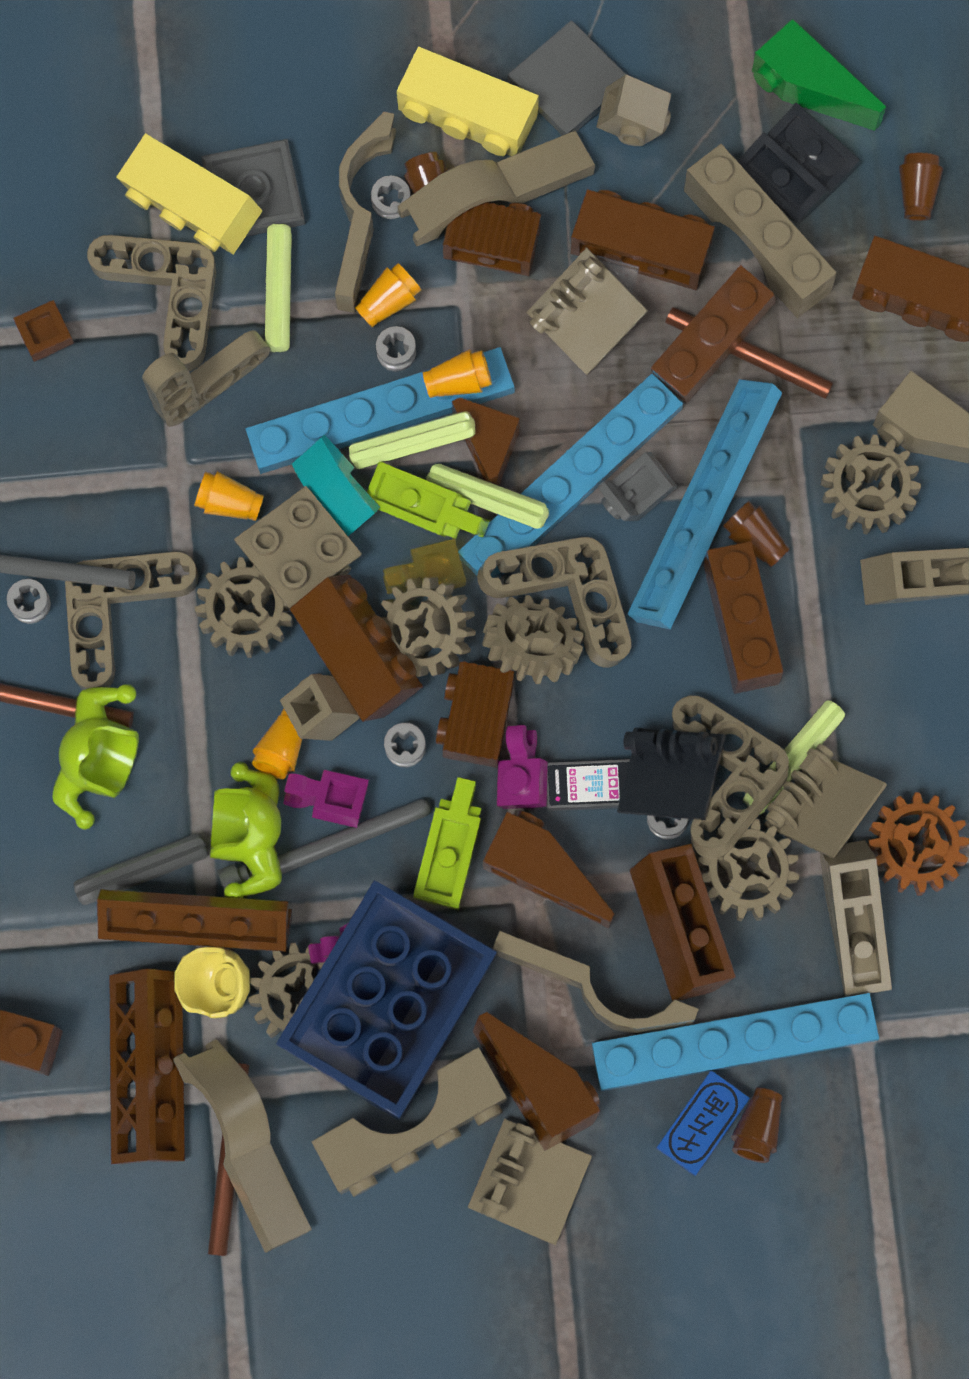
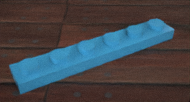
(365, 415)
(580, 470)
(704, 503)
(735, 1042)

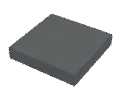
(568, 77)
(267, 177)

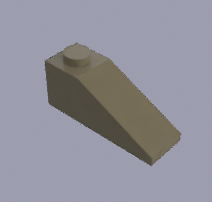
(924, 421)
(915, 576)
(857, 918)

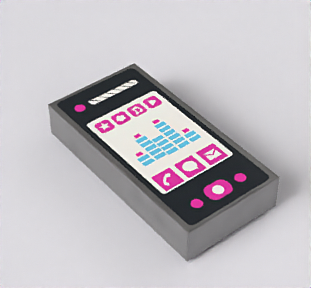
(585, 784)

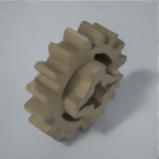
(861, 469)
(443, 620)
(234, 622)
(532, 639)
(765, 883)
(280, 988)

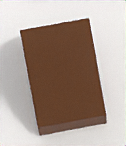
(493, 438)

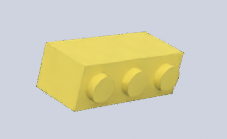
(467, 103)
(188, 195)

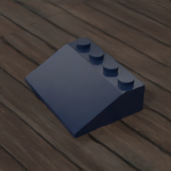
(386, 999)

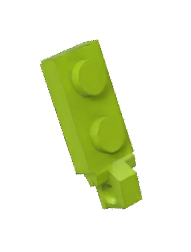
(423, 503)
(449, 848)

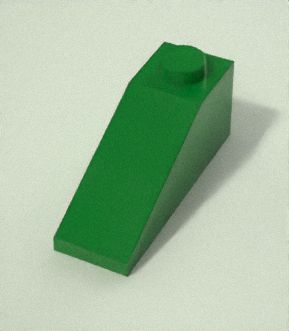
(808, 75)

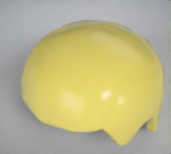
(212, 982)

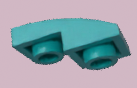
(329, 479)

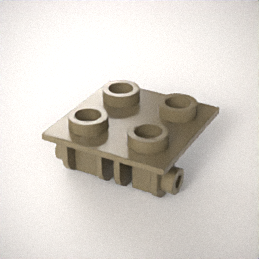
(586, 311)
(298, 547)
(823, 802)
(529, 1185)

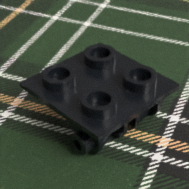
(670, 773)

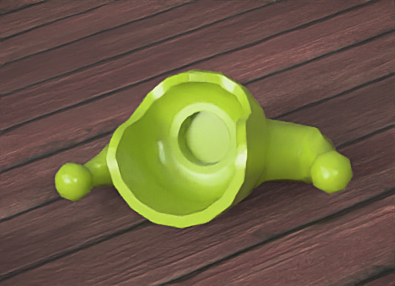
(95, 752)
(247, 828)

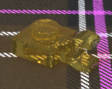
(432, 560)

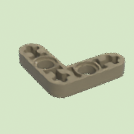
(182, 284)
(180, 394)
(571, 574)
(98, 604)
(744, 777)

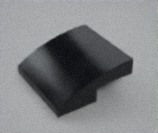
(798, 163)

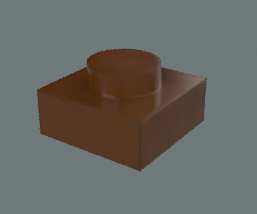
(43, 330)

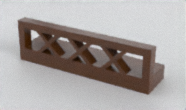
(193, 920)
(159, 1097)

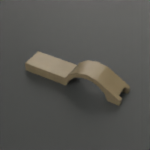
(373, 142)
(510, 180)
(578, 975)
(248, 1150)

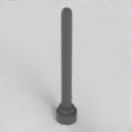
(336, 841)

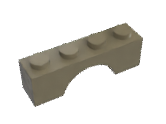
(788, 259)
(358, 1154)

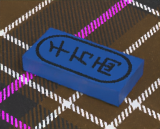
(702, 1123)

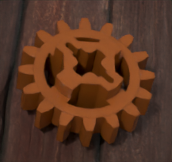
(901, 838)

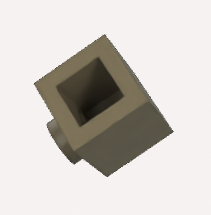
(634, 111)
(319, 708)

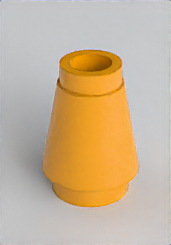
(388, 295)
(459, 375)
(227, 497)
(278, 748)

